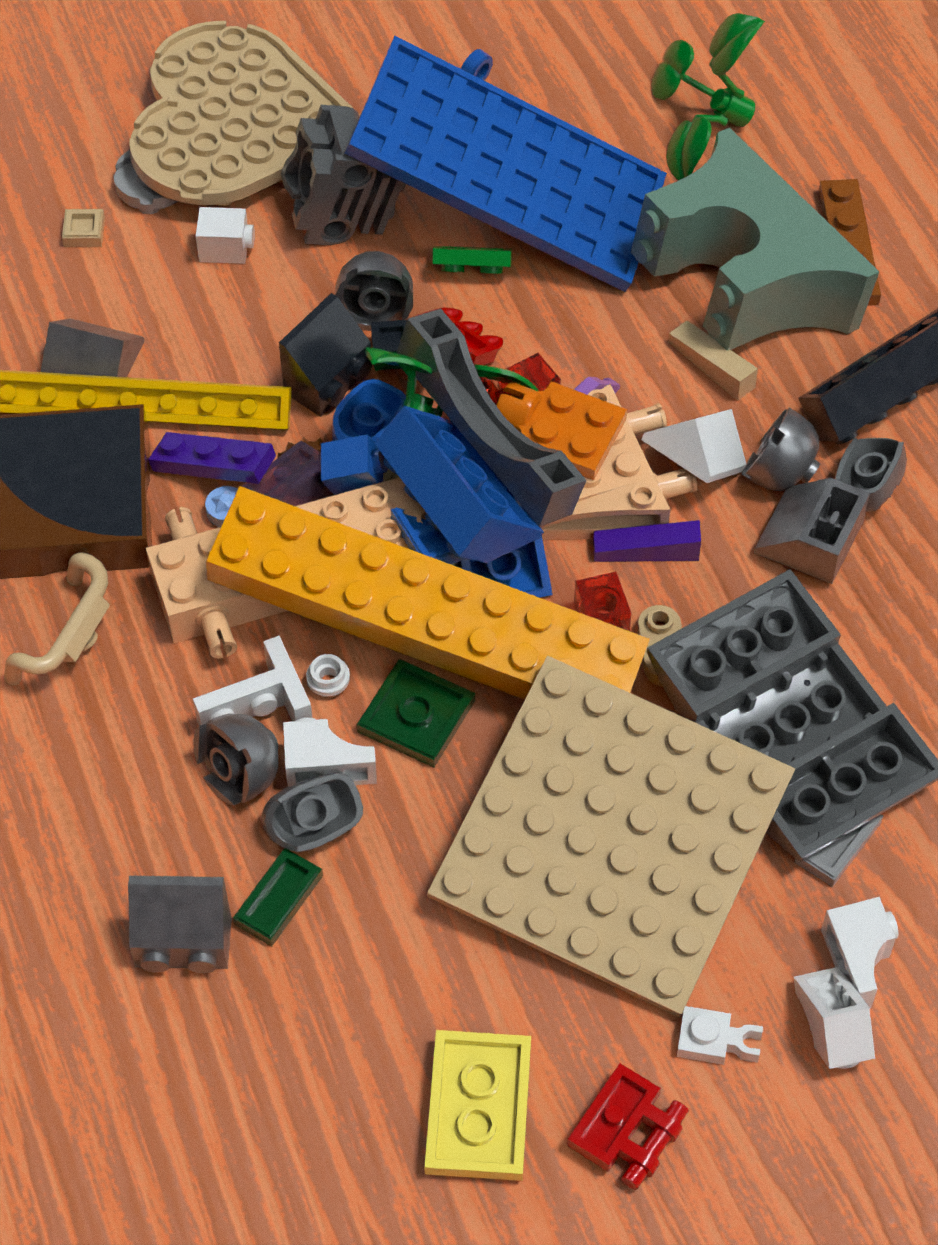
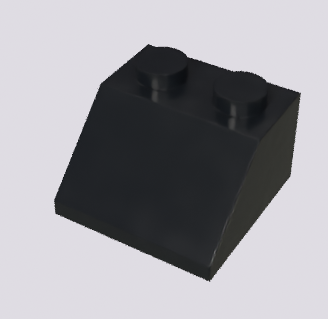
(324, 356)

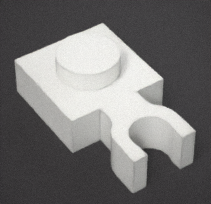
(708, 1036)

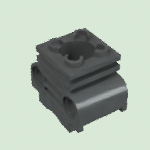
(332, 187)

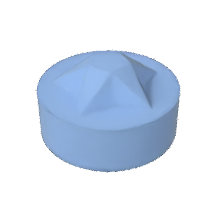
(218, 504)

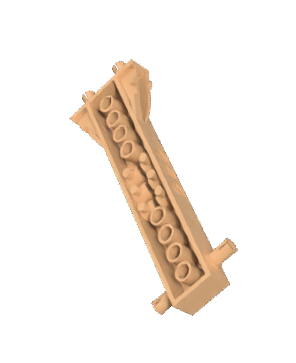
(619, 497)

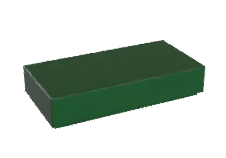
(278, 897)

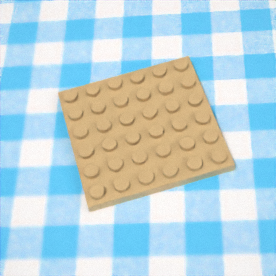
(612, 835)

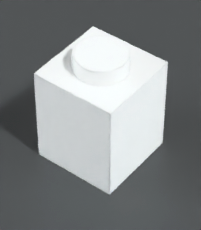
(223, 235)

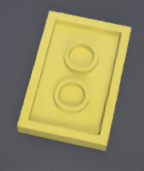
(478, 1105)

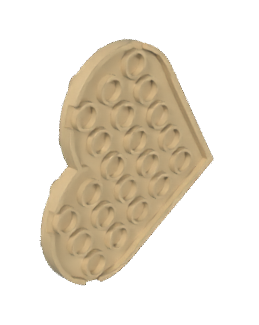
(223, 113)

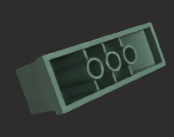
(773, 248)

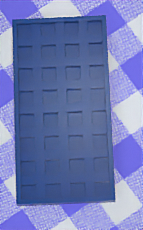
(504, 162)

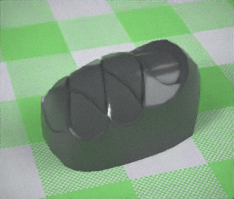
(874, 467)
(312, 812)

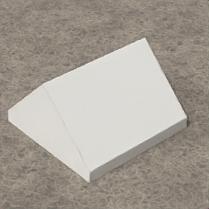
(702, 445)

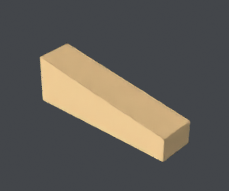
(722, 366)

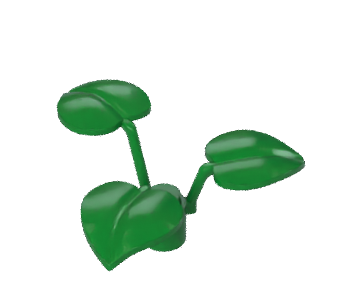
(728, 104)
(388, 360)

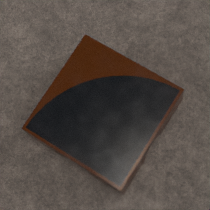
(74, 488)

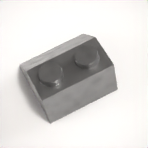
(179, 923)

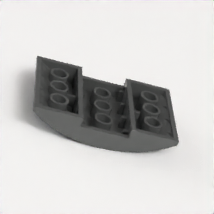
(745, 680)

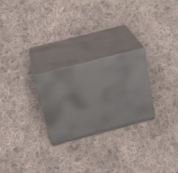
(89, 349)

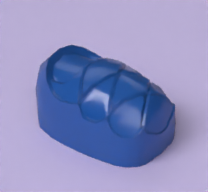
(367, 410)

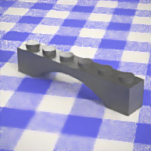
(535, 475)

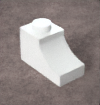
(317, 751)
(858, 939)
(836, 1018)

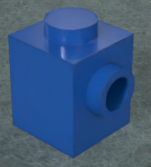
(351, 464)

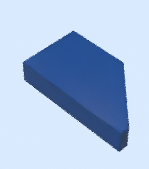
(423, 537)

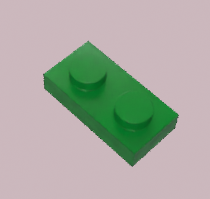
(456, 257)

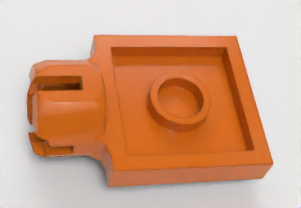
(565, 421)

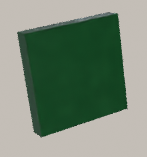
(416, 712)

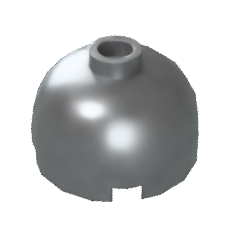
(375, 288)
(785, 453)
(238, 756)

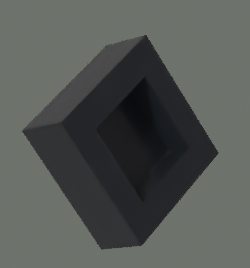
(387, 334)

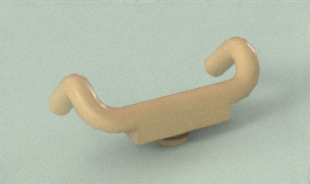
(80, 628)

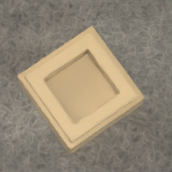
(83, 228)

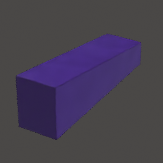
(649, 543)

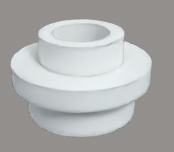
(328, 665)

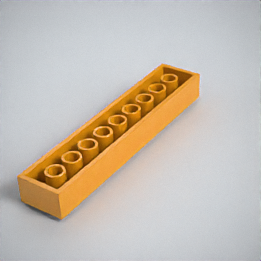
(410, 599)

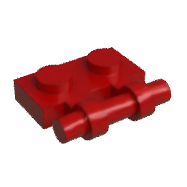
(615, 1117)

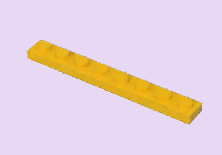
(162, 399)

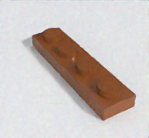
(845, 212)

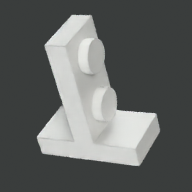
(260, 693)

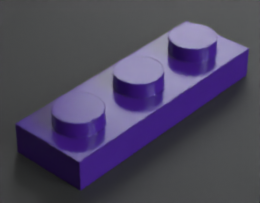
(212, 457)

